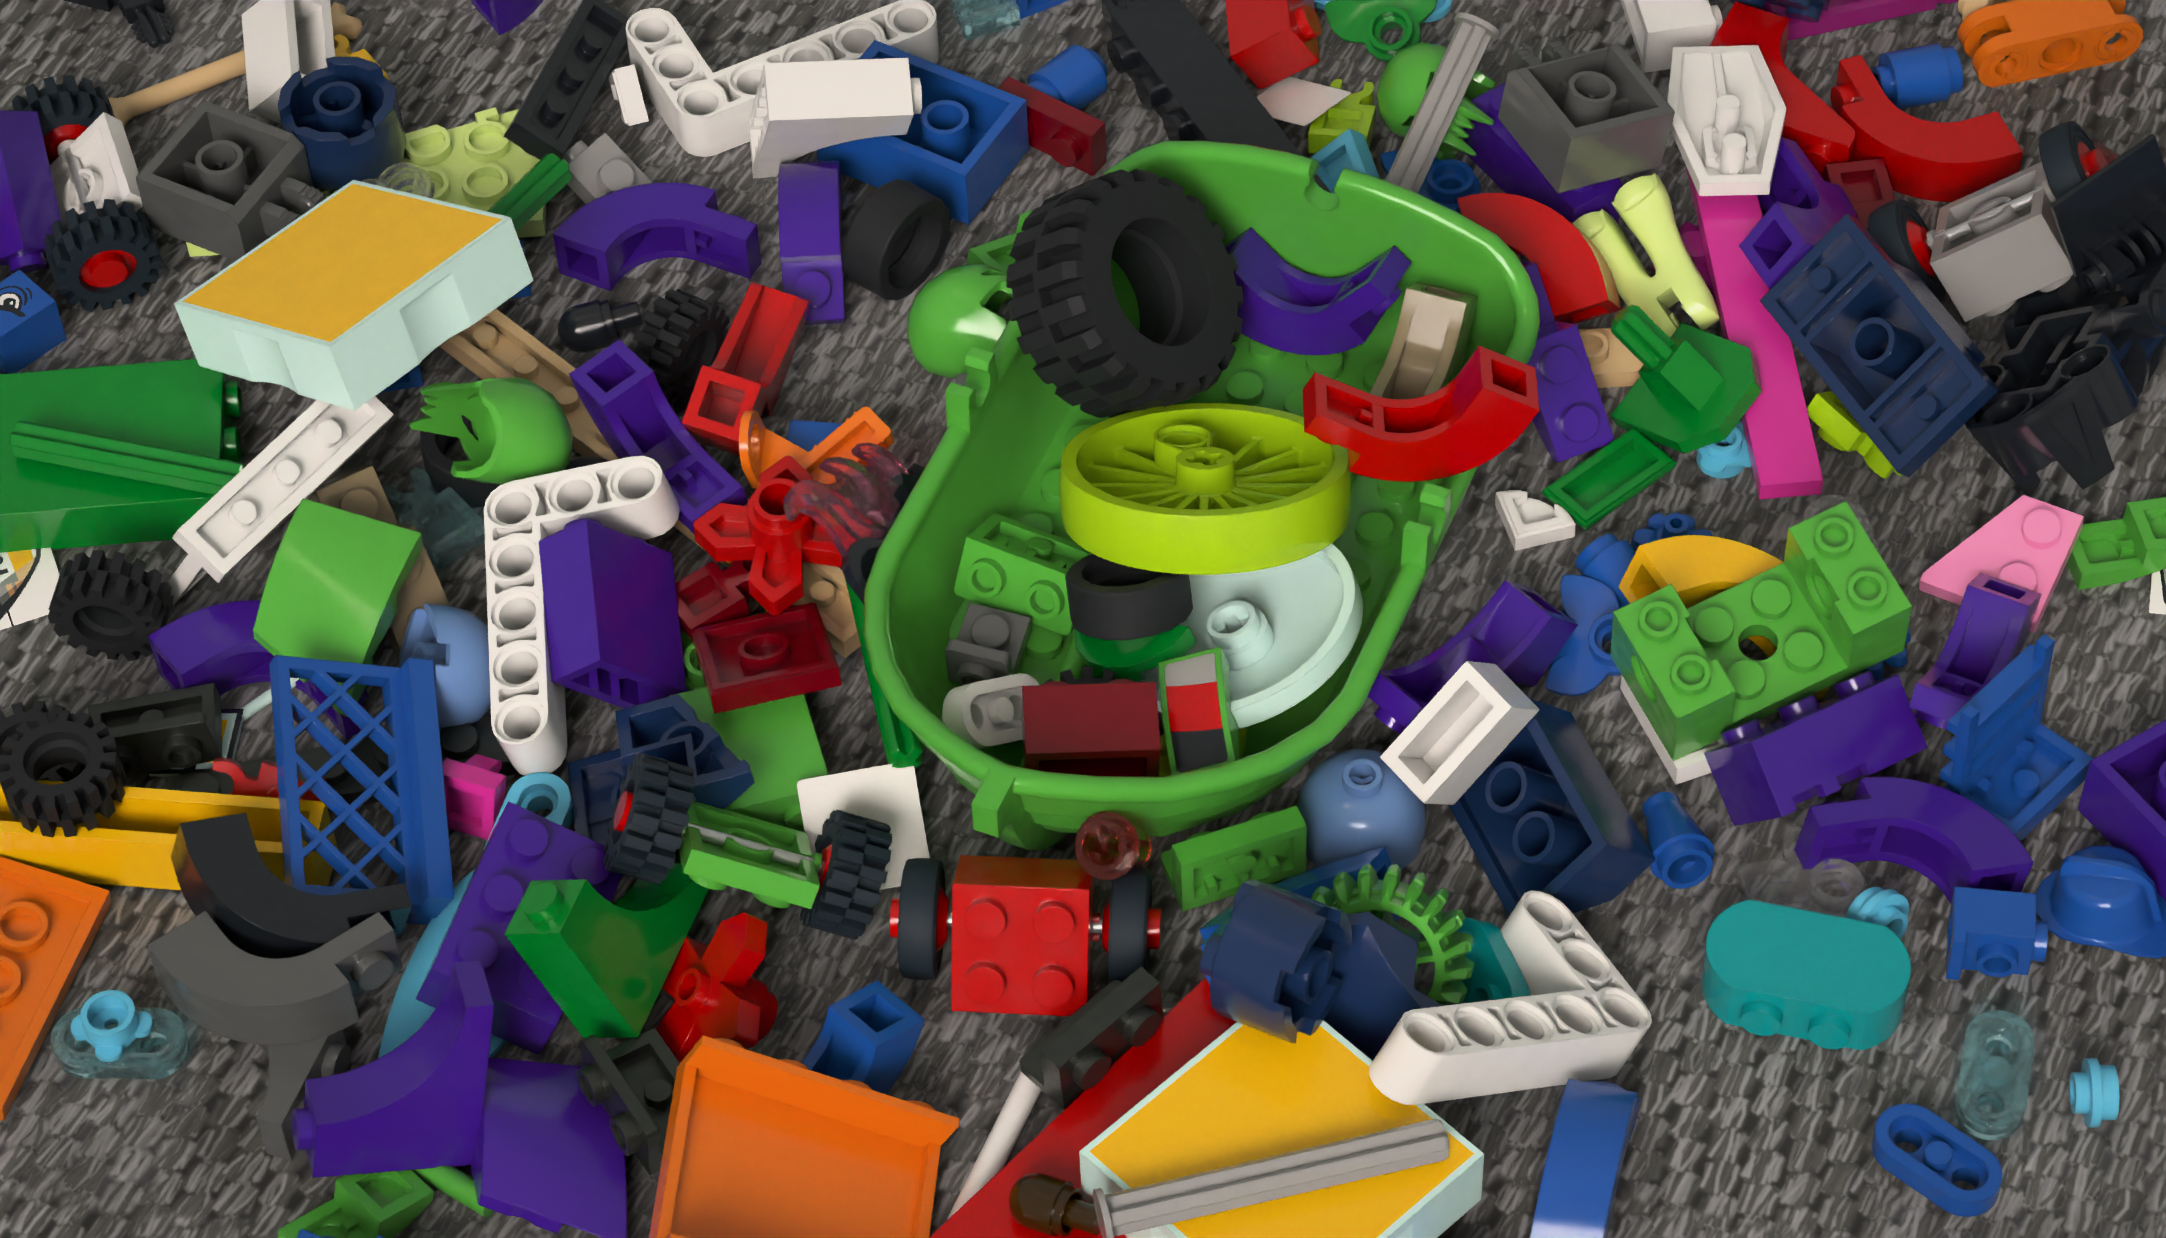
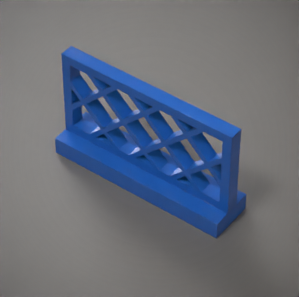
(414, 772)

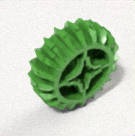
(1436, 929)

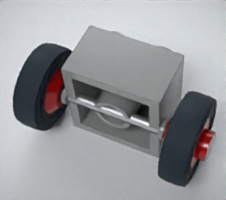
(1998, 238)

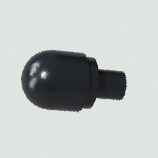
(596, 324)

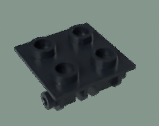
(2115, 217)

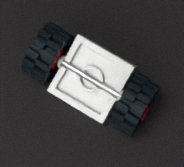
(104, 237)

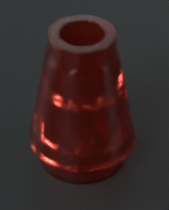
(1099, 846)

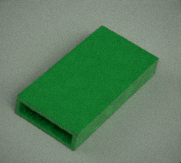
(143, 403)

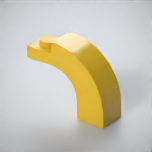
(1697, 570)

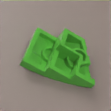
(334, 586)

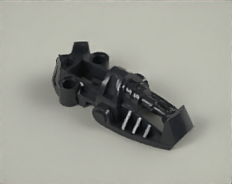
(2071, 373)

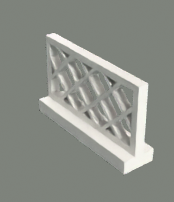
(271, 489)

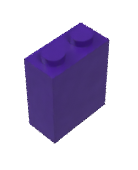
(611, 615)

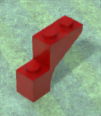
(1808, 119)
(747, 367)

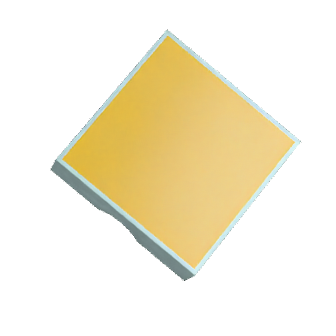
(354, 293)
(1271, 1097)

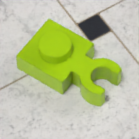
(1353, 112)
(1844, 433)

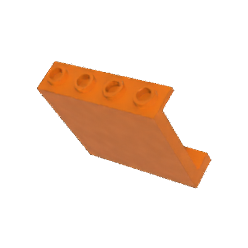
(792, 1153)

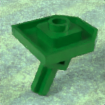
(1689, 384)

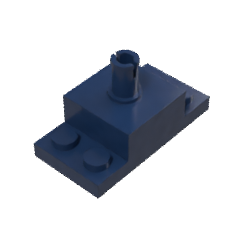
(1881, 344)

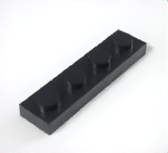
(569, 80)

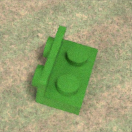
(1019, 571)
(1218, 862)

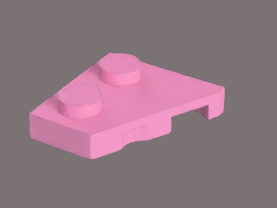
(2020, 545)

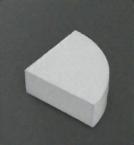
(627, 91)
(1531, 520)

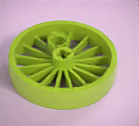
(1203, 489)

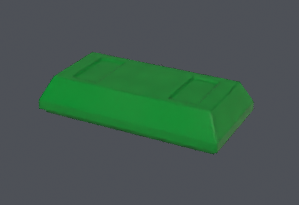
(1609, 478)

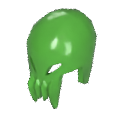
(1405, 85)
(954, 314)
(514, 425)

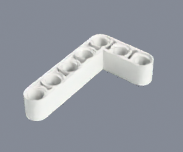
(713, 109)
(620, 494)
(1571, 1026)

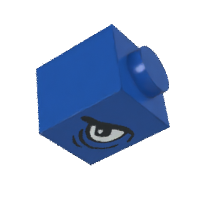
(27, 323)

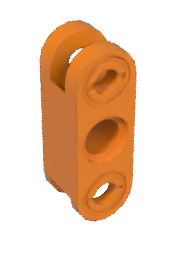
(2046, 38)

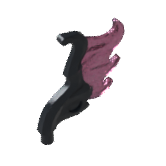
(856, 508)

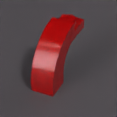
(1921, 155)
(1567, 260)
(1428, 434)

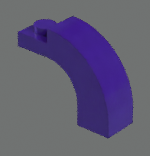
(1796, 217)
(1308, 311)
(221, 649)

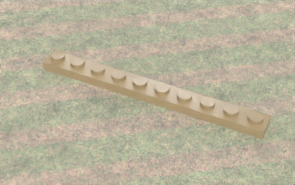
(504, 349)

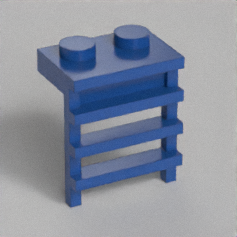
(2006, 754)

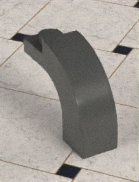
(269, 997)

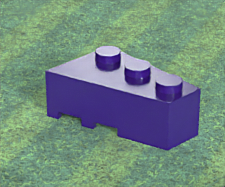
(1814, 748)

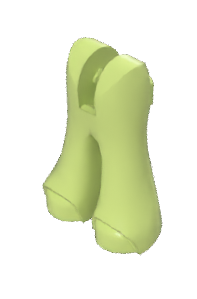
(1650, 217)

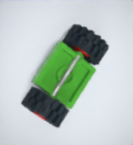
(738, 851)

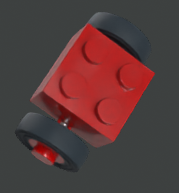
(1020, 931)

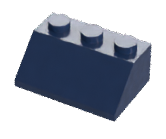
(1551, 819)

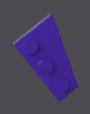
(1516, 174)

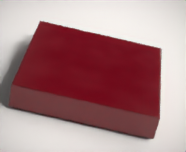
(765, 658)

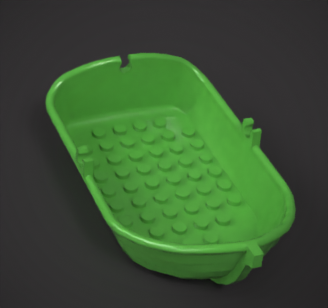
(1007, 455)

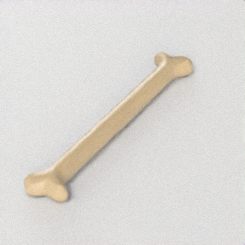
(210, 75)

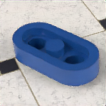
(1941, 1159)

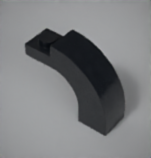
(257, 910)

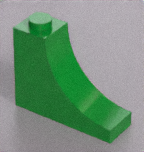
(601, 956)

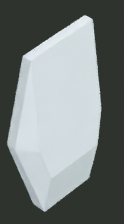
(1726, 118)

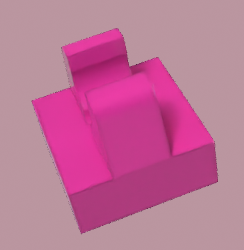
(473, 794)

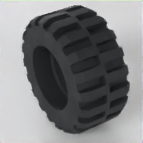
(1072, 312)

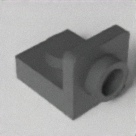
(987, 645)

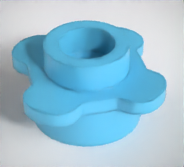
(1727, 459)
(105, 1010)

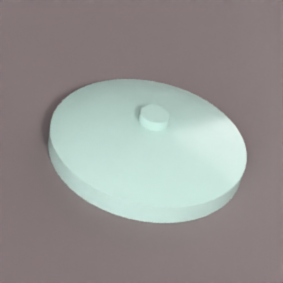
(1278, 630)

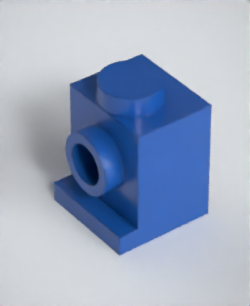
(1993, 933)

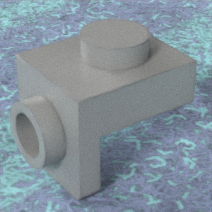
(600, 169)

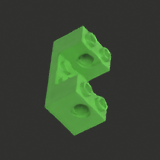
(1823, 609)

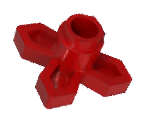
(767, 537)
(717, 988)

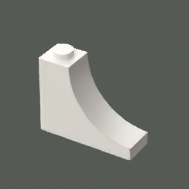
(827, 104)

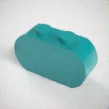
(1805, 975)

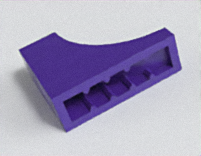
(26, 192)
(412, 1104)

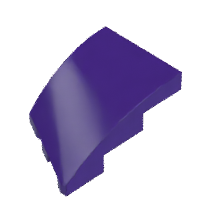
(548, 1151)

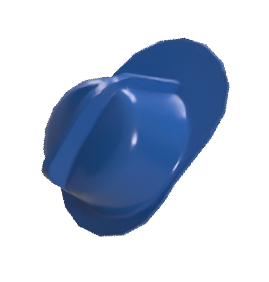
(2104, 902)

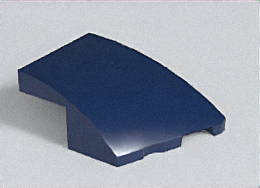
(662, 730)
(1375, 983)

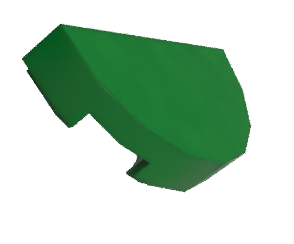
(1133, 656)

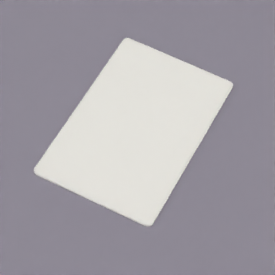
(1299, 100)

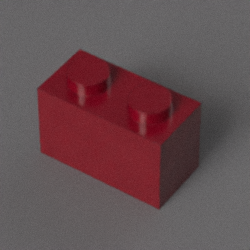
(1092, 728)

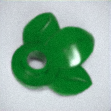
(1369, 19)

